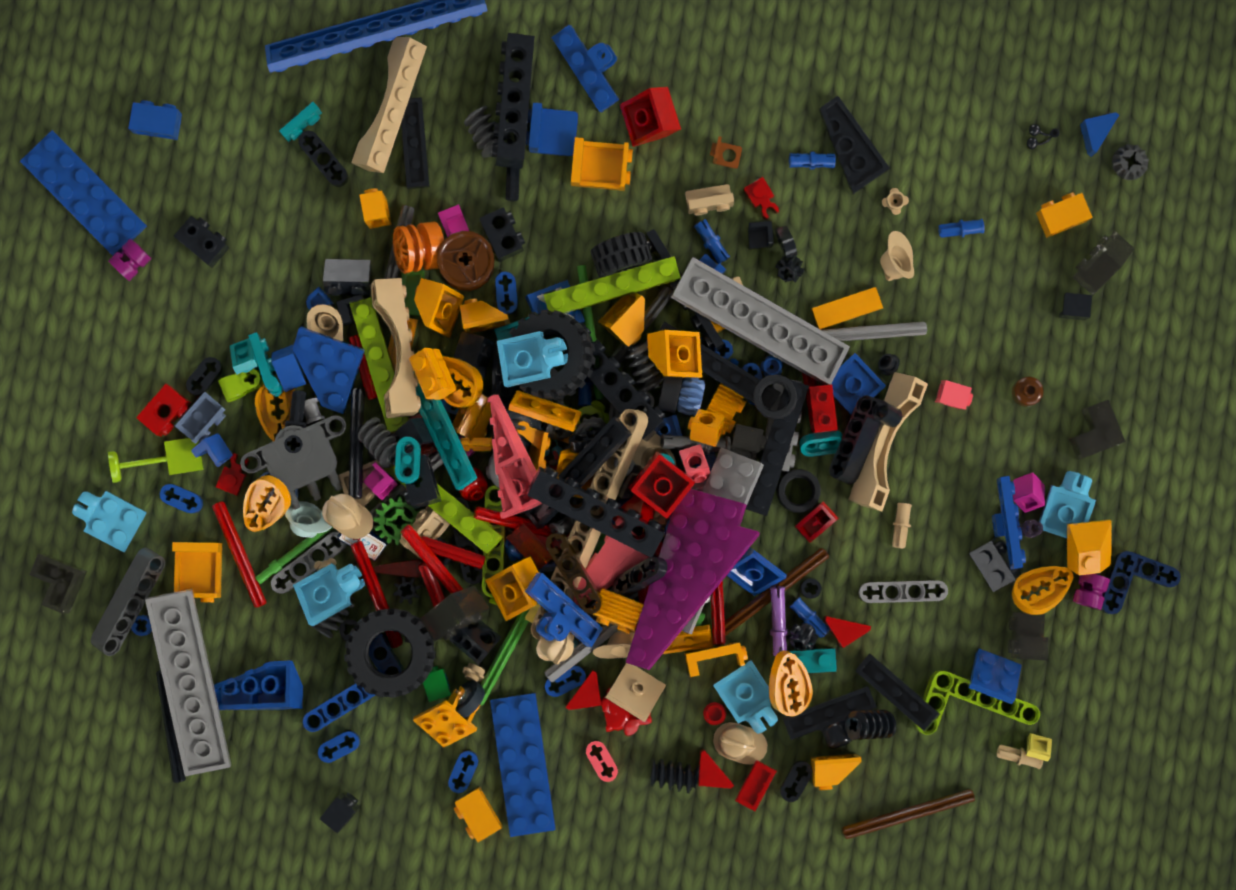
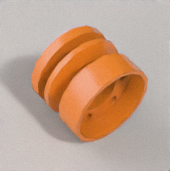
(417, 246)

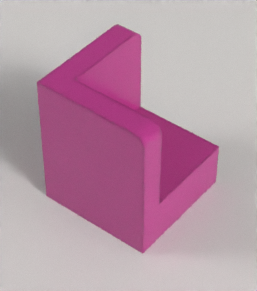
(453, 220)
(380, 482)
(1029, 492)

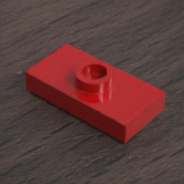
(755, 785)

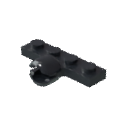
(830, 717)

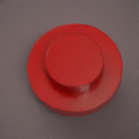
(714, 713)

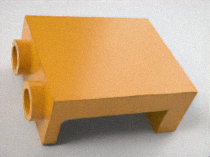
(601, 165)
(198, 568)
(717, 651)

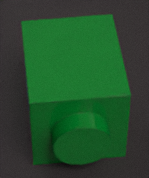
(437, 684)

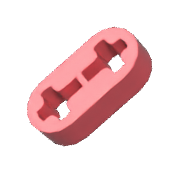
(606, 758)

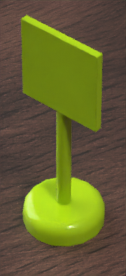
(178, 457)

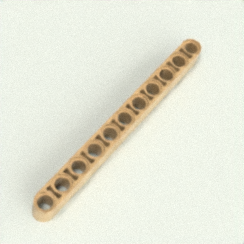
(616, 477)

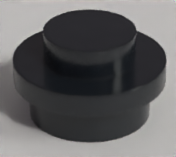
(888, 364)

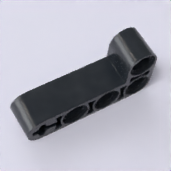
(860, 435)

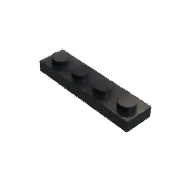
(415, 145)
(897, 692)

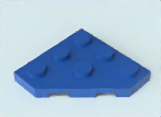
(329, 366)

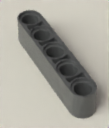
(127, 601)

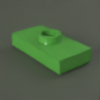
(411, 281)

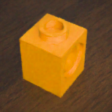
(706, 427)

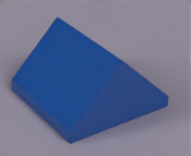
(755, 573)

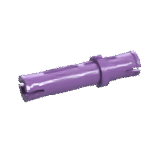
(778, 629)

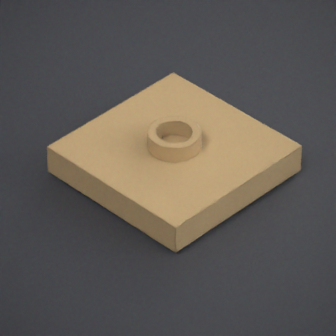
(635, 691)

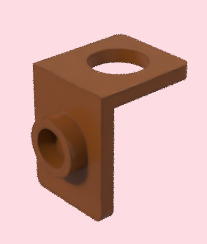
(717, 151)

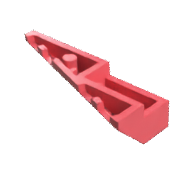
(511, 463)
(609, 563)

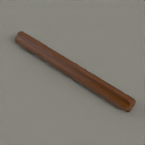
(765, 597)
(908, 814)

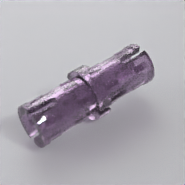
(1030, 530)

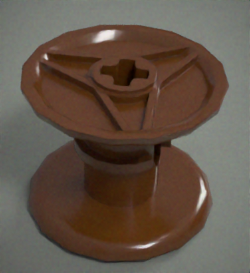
(452, 255)

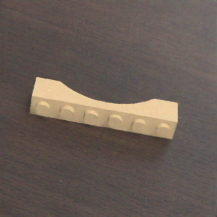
(377, 143)
(389, 302)
(872, 484)

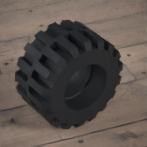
(621, 254)

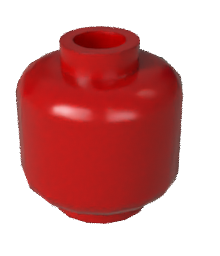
(476, 489)

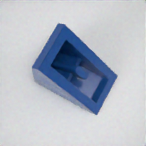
(1095, 131)
(287, 368)

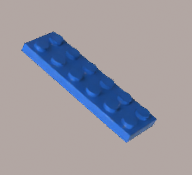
(83, 193)
(522, 764)

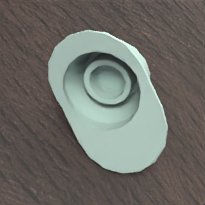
(306, 520)

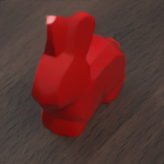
(620, 719)

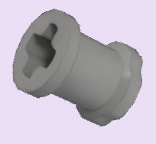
(312, 412)

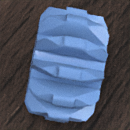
(690, 396)

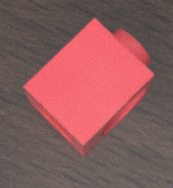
(954, 395)
(692, 456)

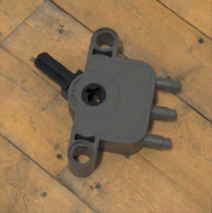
(309, 461)

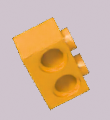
(375, 208)

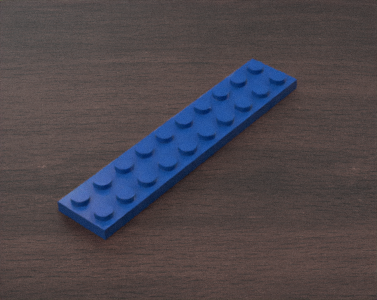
(368, 30)

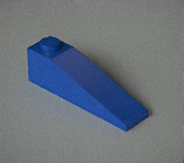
(264, 688)

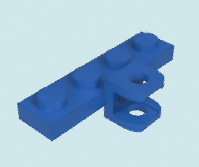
(588, 66)
(1007, 523)
(561, 613)

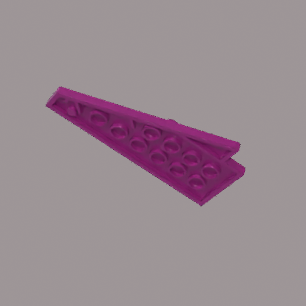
(699, 551)

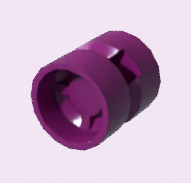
(129, 259)
(1094, 598)

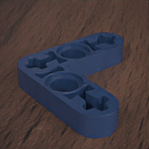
(1135, 569)

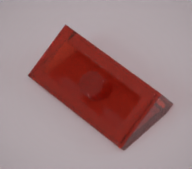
(530, 545)

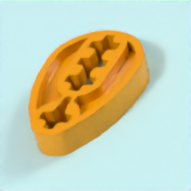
(469, 377)
(265, 410)
(254, 503)
(1046, 599)
(778, 681)

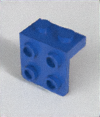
(551, 131)

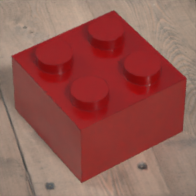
(661, 485)

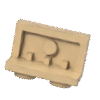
(710, 198)
(427, 524)

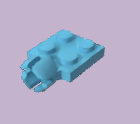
(529, 357)
(1067, 504)
(109, 518)
(328, 591)
(747, 697)

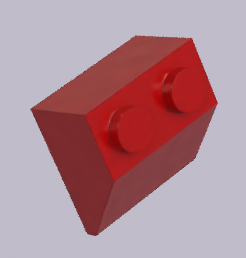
(650, 116)

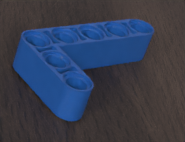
(342, 698)

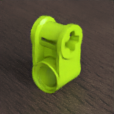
(238, 385)

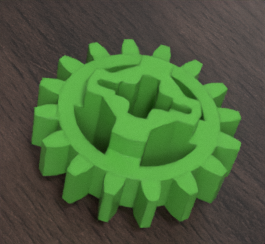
(388, 519)

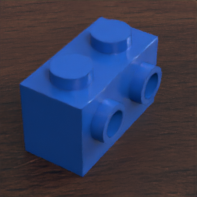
(155, 120)

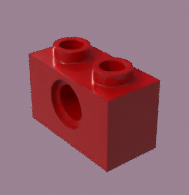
(822, 408)
(151, 414)

